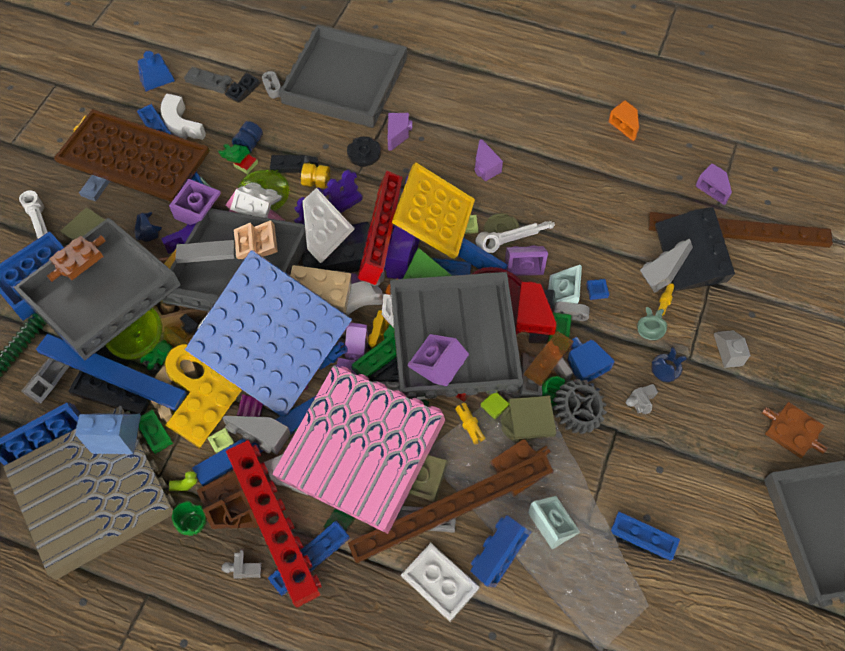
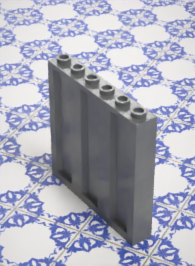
(462, 307)

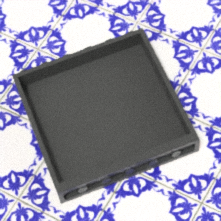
(344, 75)
(206, 280)
(104, 296)
(813, 522)

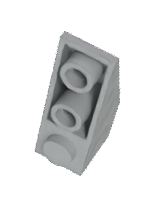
(663, 270)
(262, 430)

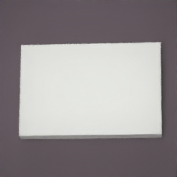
(440, 582)

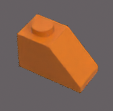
(625, 119)

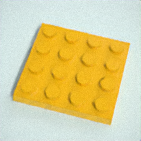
(434, 210)

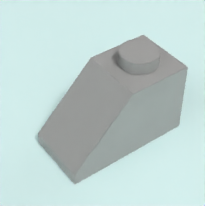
(732, 348)

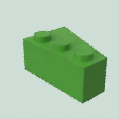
(424, 266)

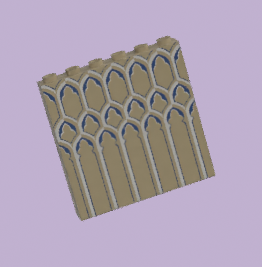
(84, 500)

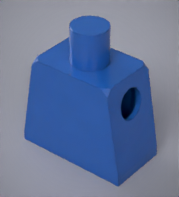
(153, 71)
(588, 360)

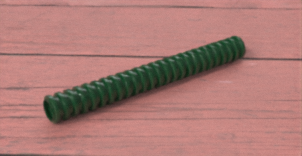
(20, 342)

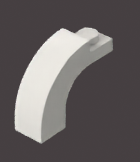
(172, 110)
(363, 294)

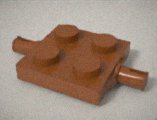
(76, 258)
(794, 430)
(514, 456)

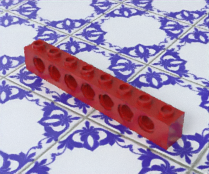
(380, 229)
(299, 592)

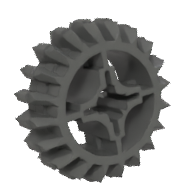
(590, 410)

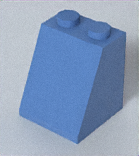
(108, 432)

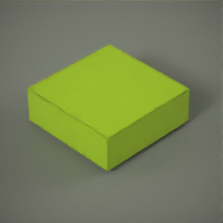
(494, 405)

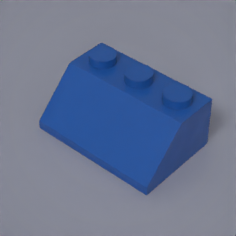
(499, 551)

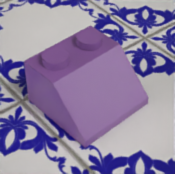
(193, 202)
(526, 260)
(439, 359)

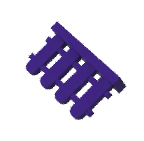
(340, 200)

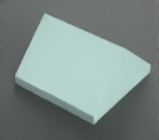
(566, 284)
(552, 521)

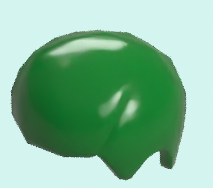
(550, 387)
(188, 518)

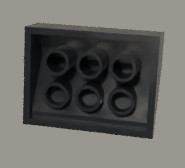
(346, 256)
(709, 258)

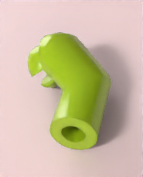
(185, 484)

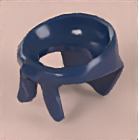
(144, 230)
(665, 371)

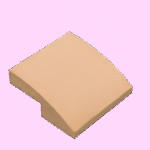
(258, 238)

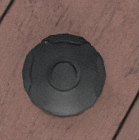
(363, 151)

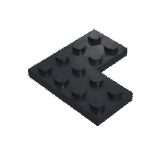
(105, 393)

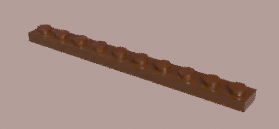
(762, 231)
(451, 507)

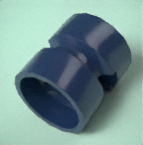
(248, 135)

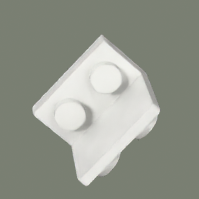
(254, 200)

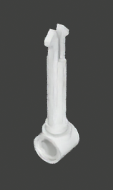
(34, 207)
(498, 239)

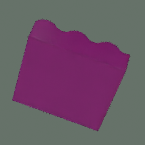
(249, 407)

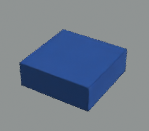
(597, 289)

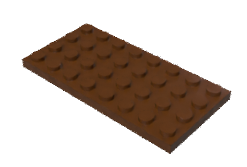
(132, 155)

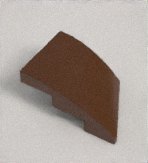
(226, 504)

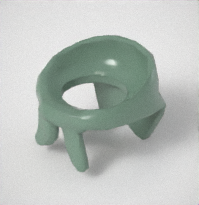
(652, 326)

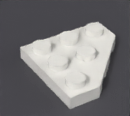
(323, 225)

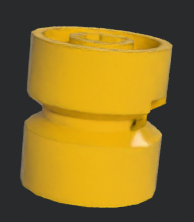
(315, 175)

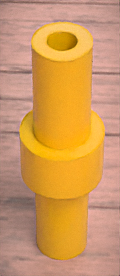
(666, 298)

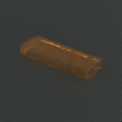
(548, 358)

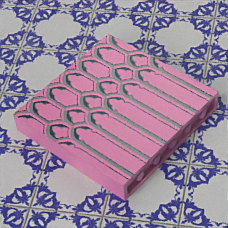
(360, 447)

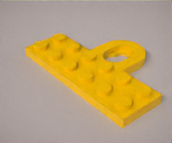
(207, 398)

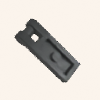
(208, 80)
(529, 387)

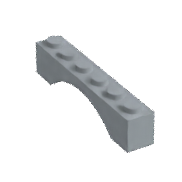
(44, 380)

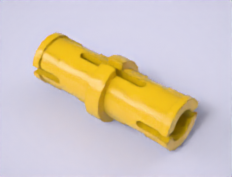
(470, 423)

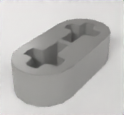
(272, 84)
(578, 311)

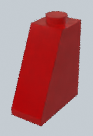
(534, 311)

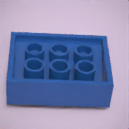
(21, 266)
(38, 432)

